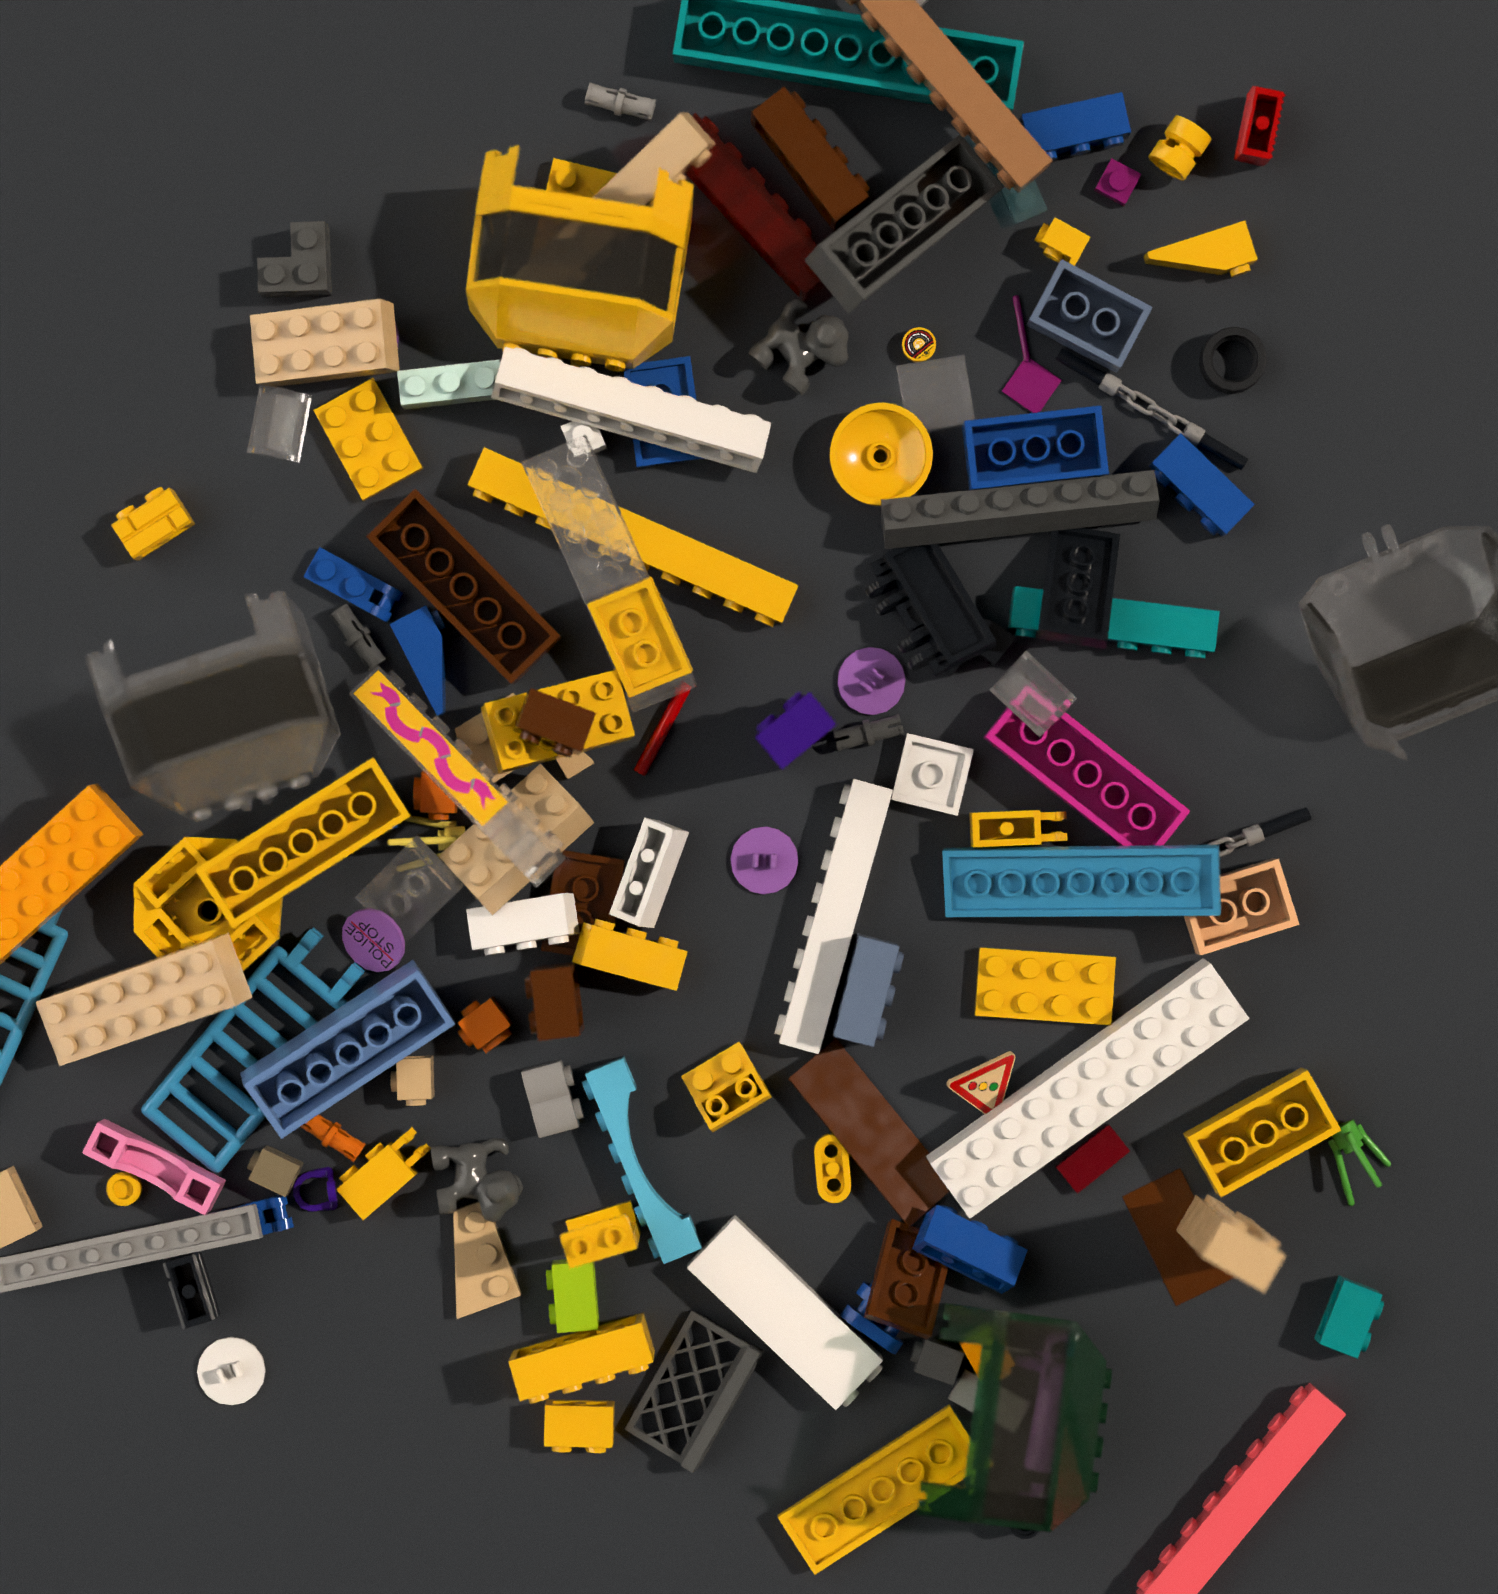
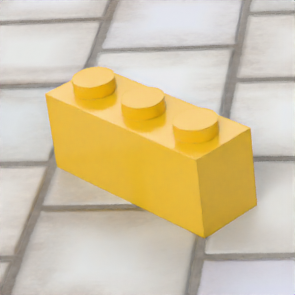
(630, 954)

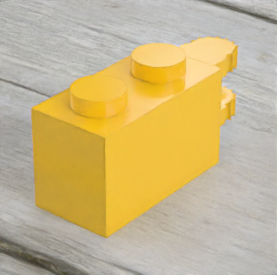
(381, 1176)

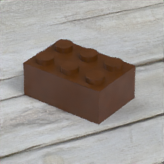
(556, 1001)

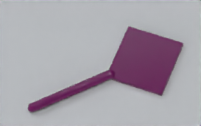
(1031, 382)

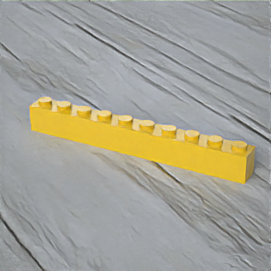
(659, 547)

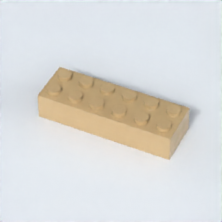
(144, 999)
(1231, 1241)

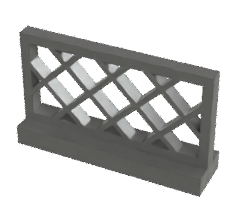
(720, 1405)

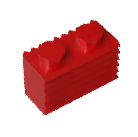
(1259, 126)

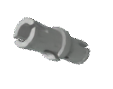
(620, 101)

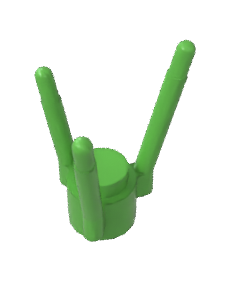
(1350, 1140)

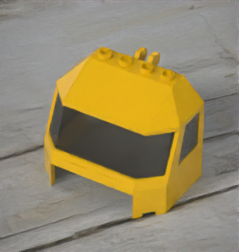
(577, 270)

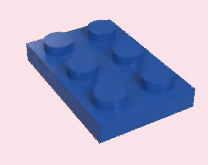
(675, 378)

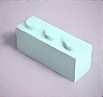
(447, 384)

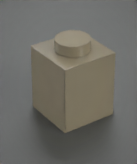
(274, 1170)

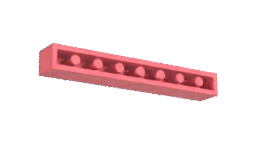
(1245, 1495)

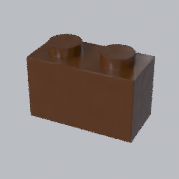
(554, 723)

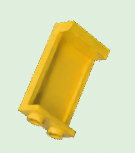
(601, 1234)

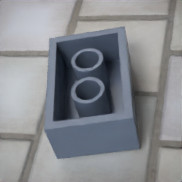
(1089, 316)
(867, 990)

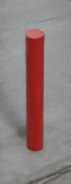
(660, 733)

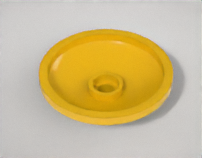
(884, 429)

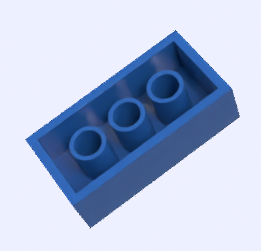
(1035, 447)

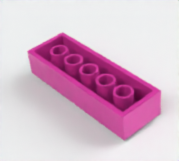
(1091, 779)

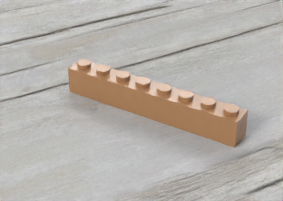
(957, 89)

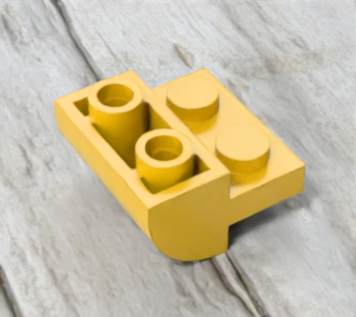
(726, 1087)

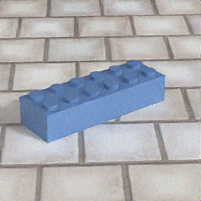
(346, 1049)

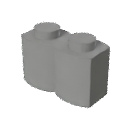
(551, 1098)

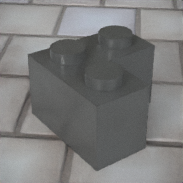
(305, 271)

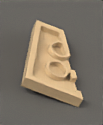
(481, 1263)

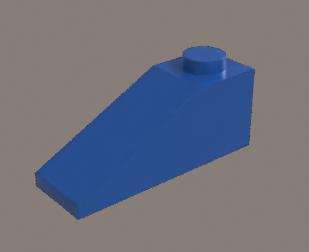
(425, 650)

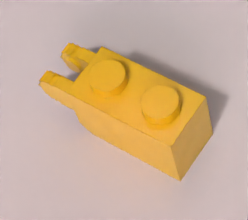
(1012, 828)

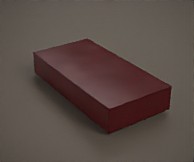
(1092, 1158)

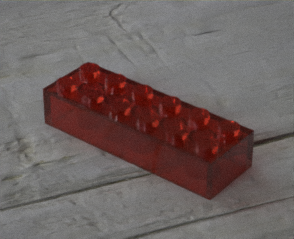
(756, 214)

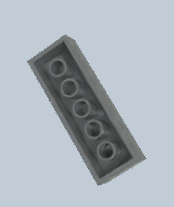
(903, 223)

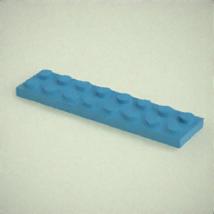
(1082, 881)

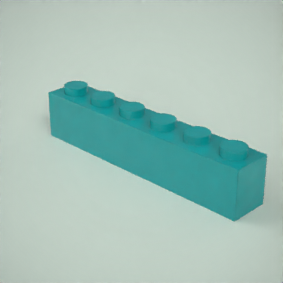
(1133, 623)

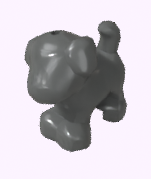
(823, 341)
(494, 1190)

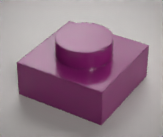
(1117, 182)

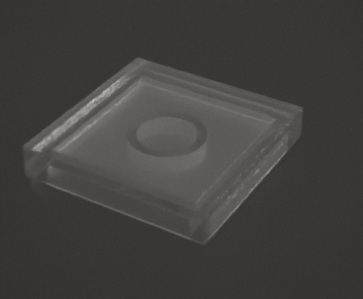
(937, 391)

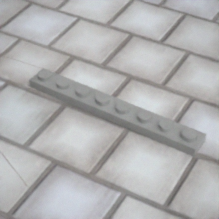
(130, 1248)

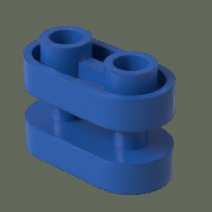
(883, 1336)

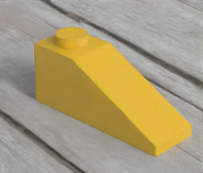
(1212, 252)

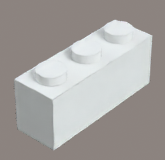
(649, 873)
(523, 923)

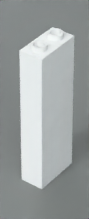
(786, 1313)

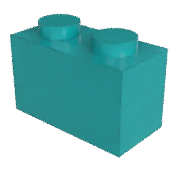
(1349, 1317)

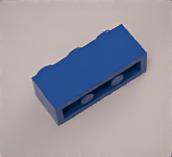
(1079, 125)
(1200, 486)
(970, 1248)

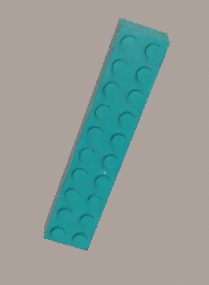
(824, 48)

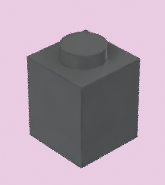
(937, 1359)

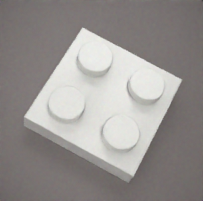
(932, 774)

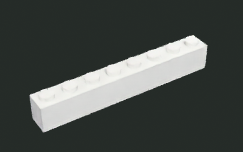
(631, 409)
(835, 915)

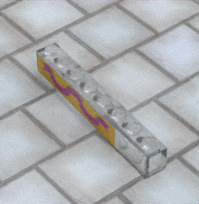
(458, 776)

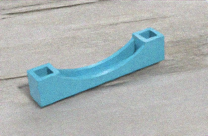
(671, 1232)

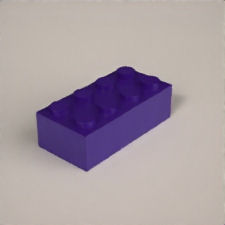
(794, 730)

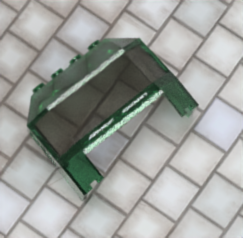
(1030, 1421)

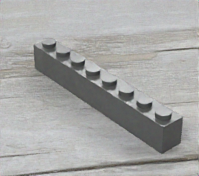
(1019, 509)

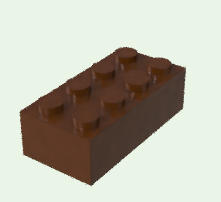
(809, 158)

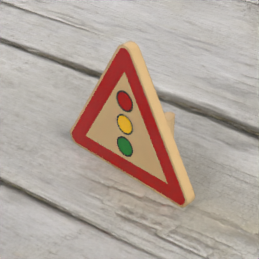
(985, 1084)

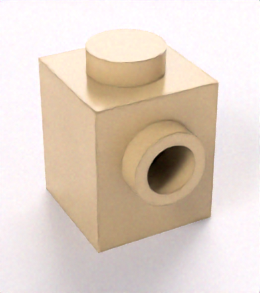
(414, 1079)

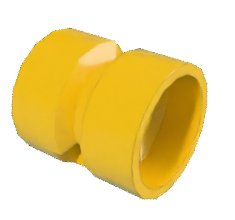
(1182, 144)

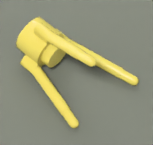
(445, 837)

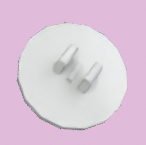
(231, 1371)

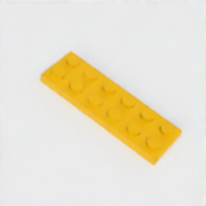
(877, 1490)

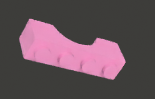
(175, 1175)

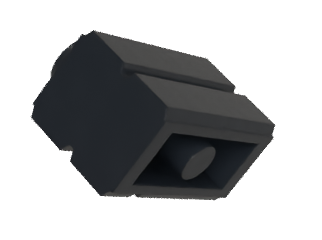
(191, 1289)

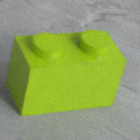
(574, 1297)

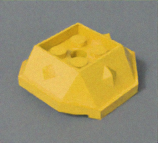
(171, 903)

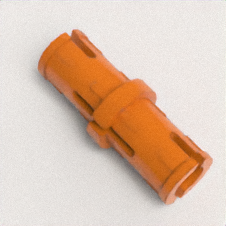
(334, 1136)

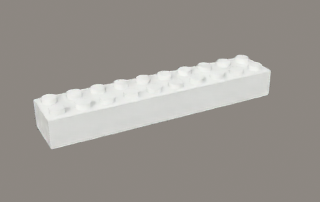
(1087, 1087)

